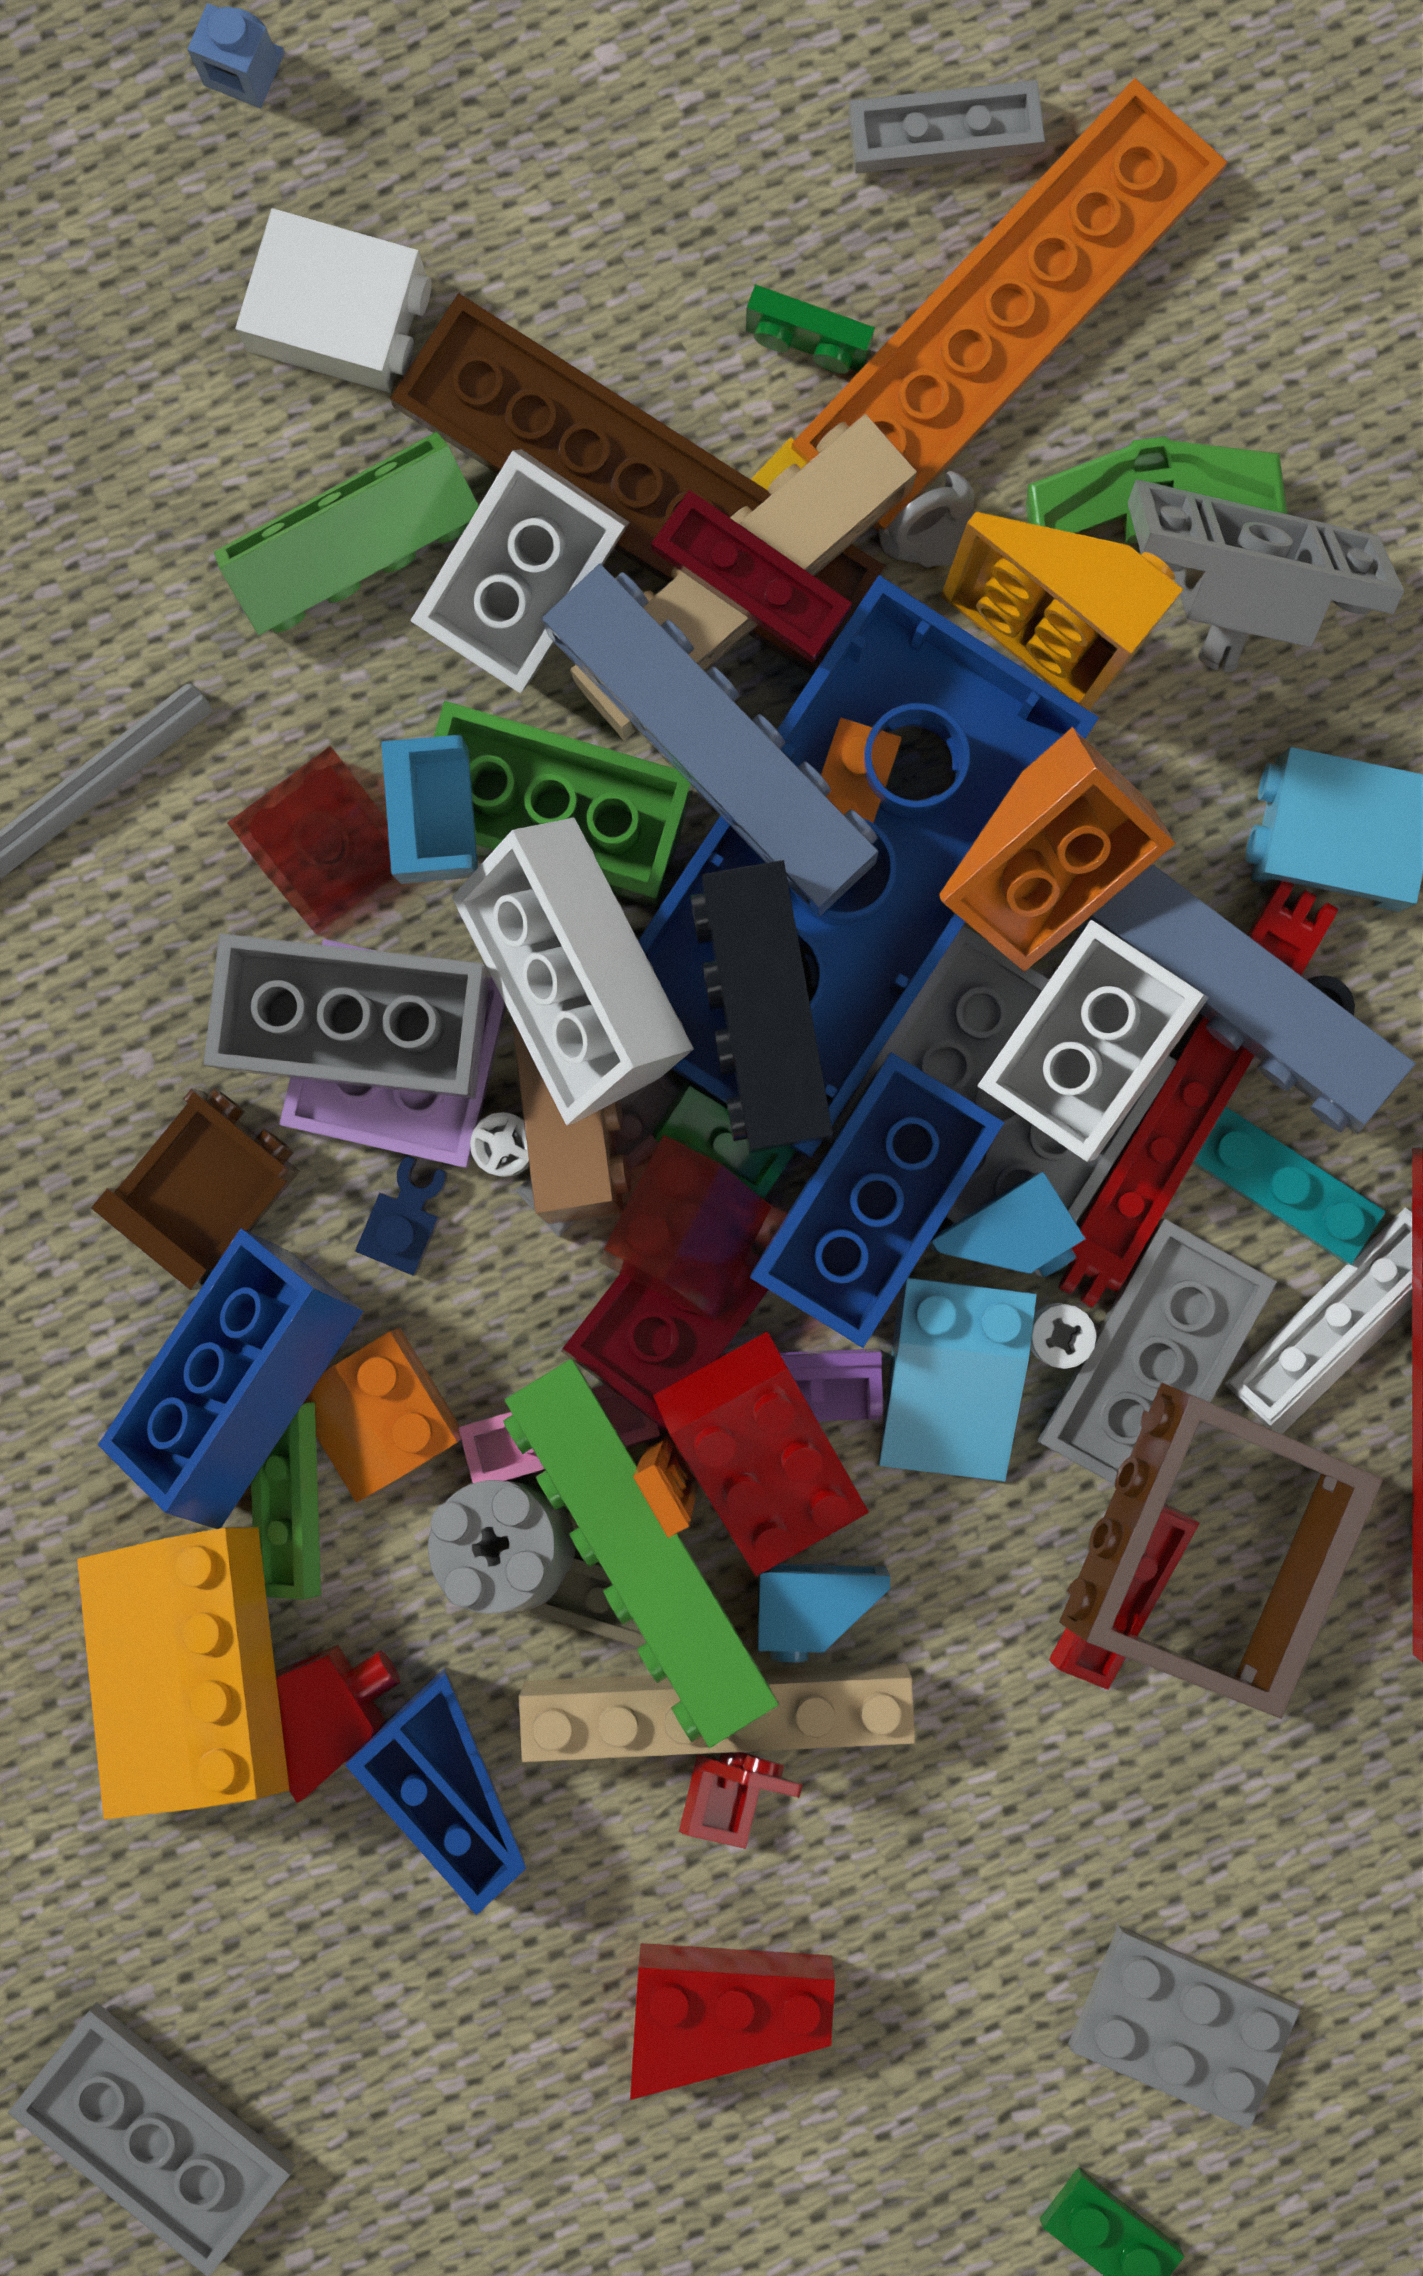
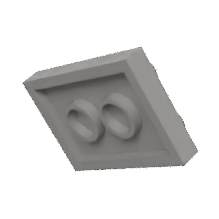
(1183, 2027)

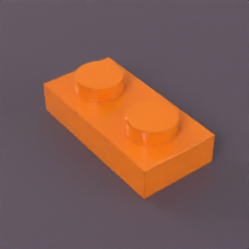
(846, 771)

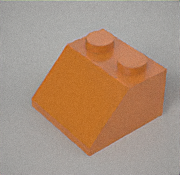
(380, 1415)

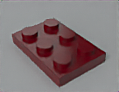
(648, 1342)

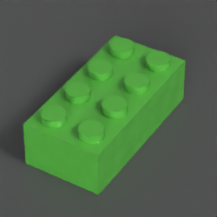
(536, 777)

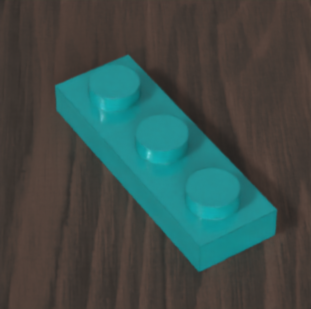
(1288, 1187)

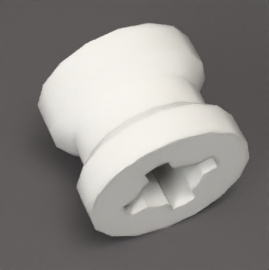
(490, 1148)
(1057, 1334)

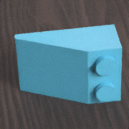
(956, 1378)

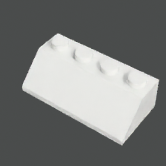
(570, 969)

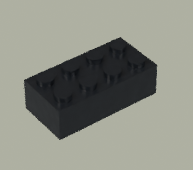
(765, 1007)

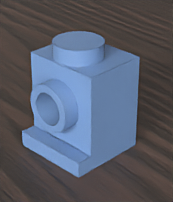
(239, 44)

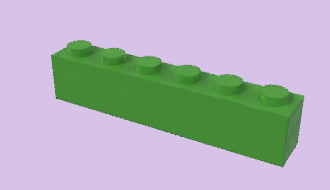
(650, 1574)

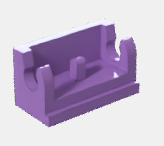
(839, 1382)

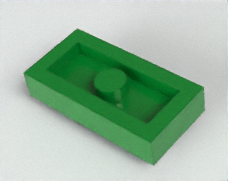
(787, 322)
(705, 1127)
(1108, 2231)

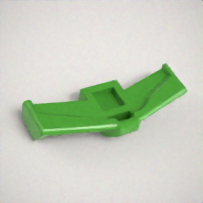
(1101, 487)

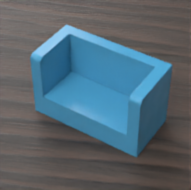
(429, 809)

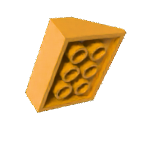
(1059, 599)
(182, 1673)

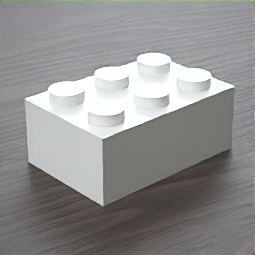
(513, 565)
(1092, 1041)

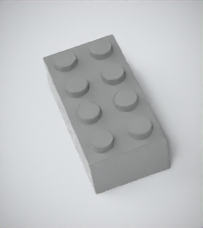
(347, 1016)

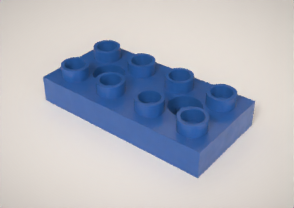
(890, 929)

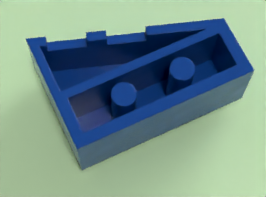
(440, 1793)

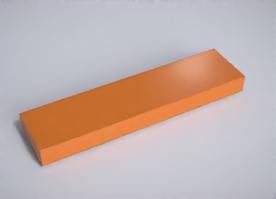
(667, 1484)

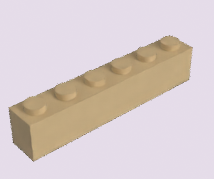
(806, 518)
(636, 1717)

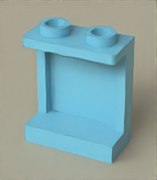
(1340, 827)

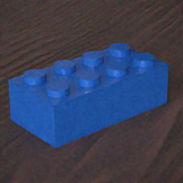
(876, 1199)
(229, 1380)

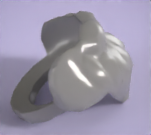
(931, 524)

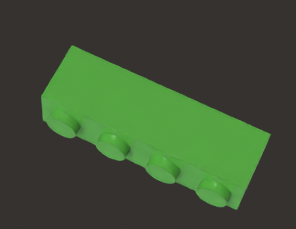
(348, 535)

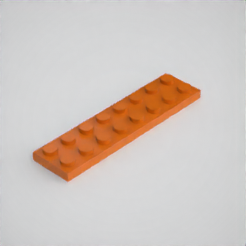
(1026, 286)

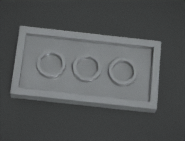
(1170, 1324)
(152, 2139)

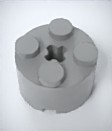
(466, 1539)

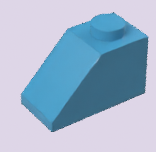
(1015, 1230)
(813, 1605)

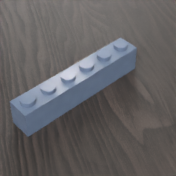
(710, 739)
(1259, 1001)

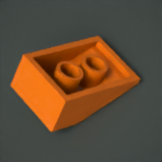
(1055, 851)

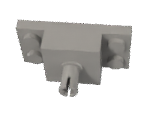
(1259, 568)

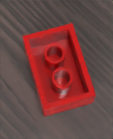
(760, 1454)

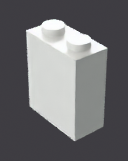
(333, 301)

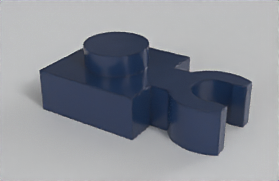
(400, 1227)

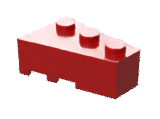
(725, 2012)

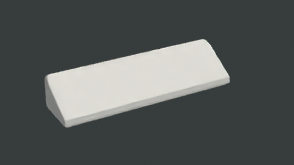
(1330, 1330)

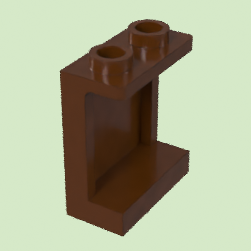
(199, 1187)

